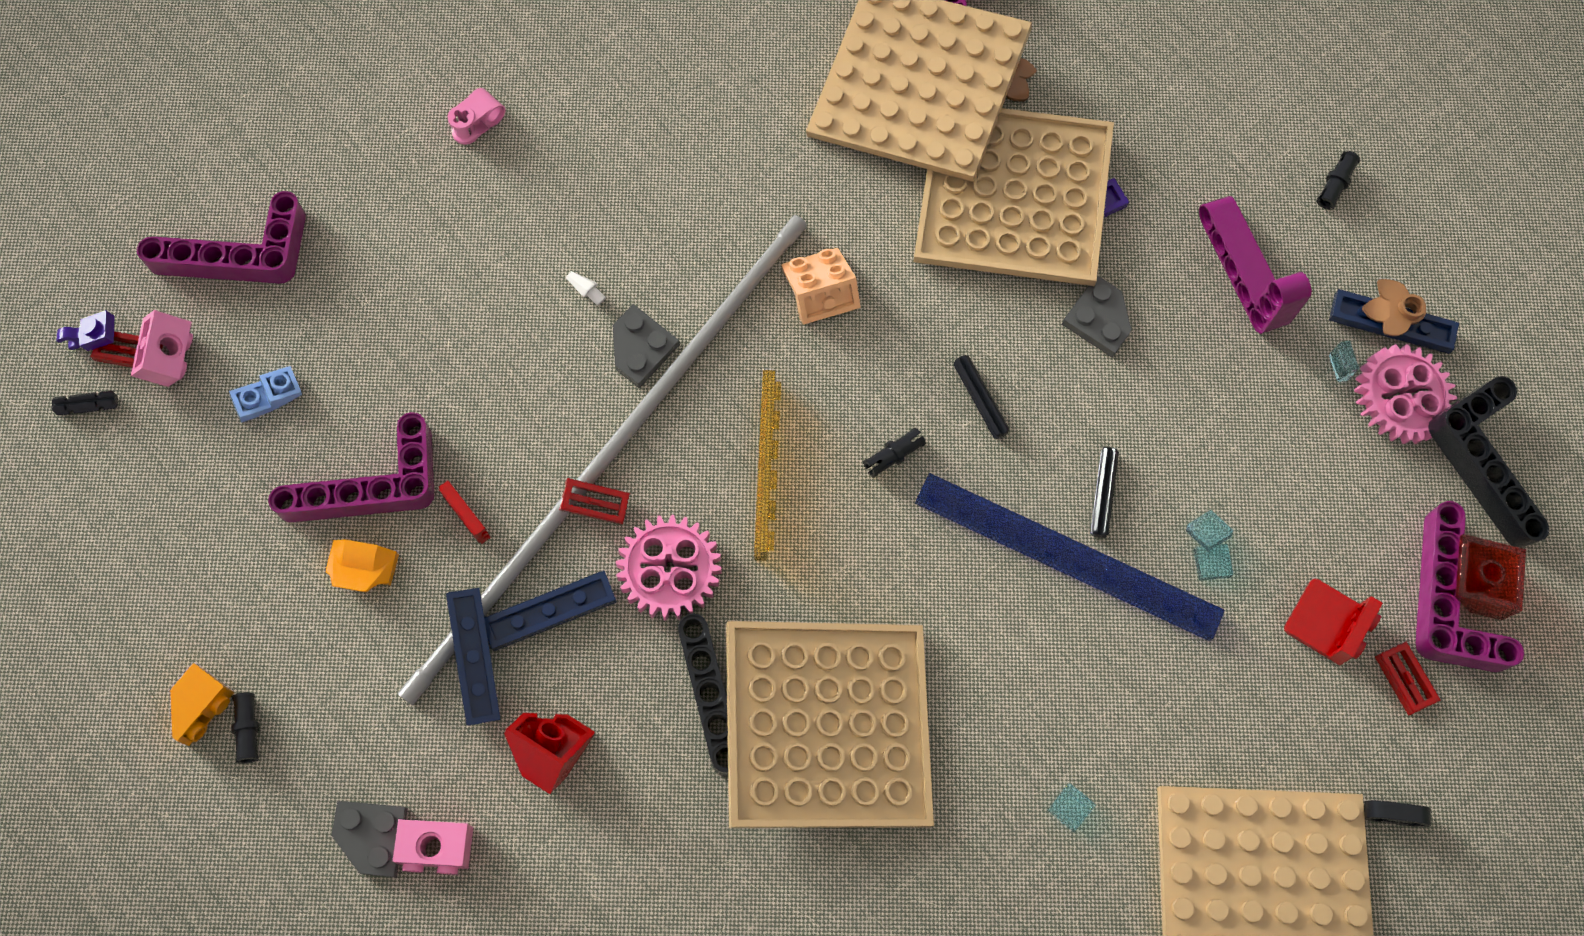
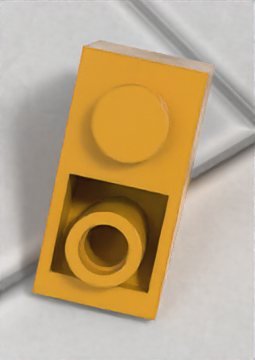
(195, 703)

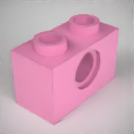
(150, 361)
(414, 836)

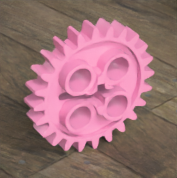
(1399, 369)
(666, 595)

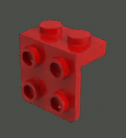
(1332, 622)

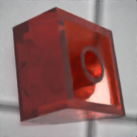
(1490, 577)

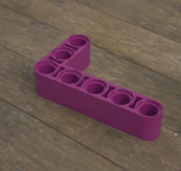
(234, 254)
(1265, 300)
(367, 487)
(1433, 593)

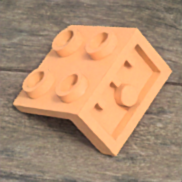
(822, 285)

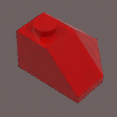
(547, 747)

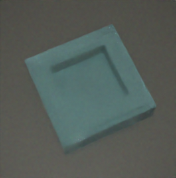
(1343, 361)
(1209, 530)
(1213, 564)
(1071, 807)

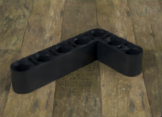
(1518, 521)
(705, 679)

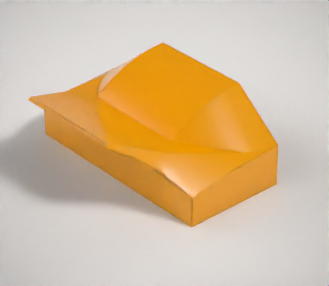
(360, 565)

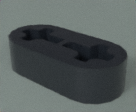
(1397, 813)

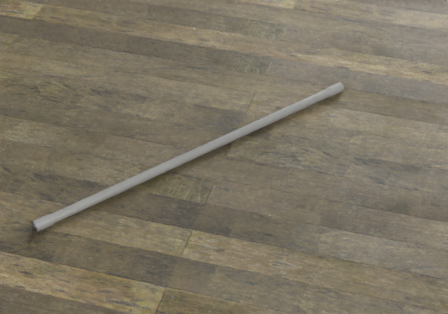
(786, 237)

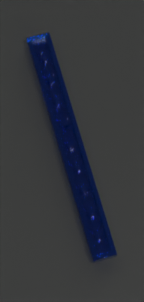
(1070, 557)

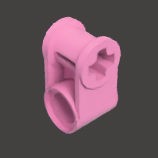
(476, 112)

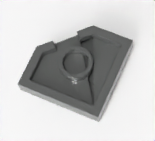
(1100, 317)
(640, 345)
(368, 835)

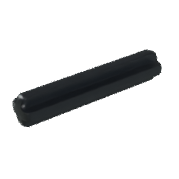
(981, 397)
(1104, 492)

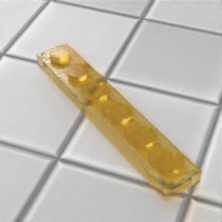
(766, 477)

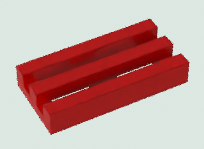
(98, 356)
(567, 495)
(464, 512)
(1397, 684)

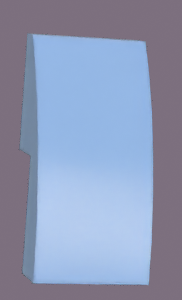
(266, 395)

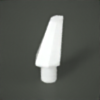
(586, 287)

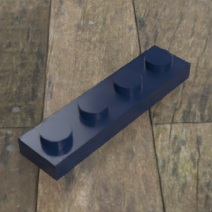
(1430, 332)
(549, 610)
(472, 656)

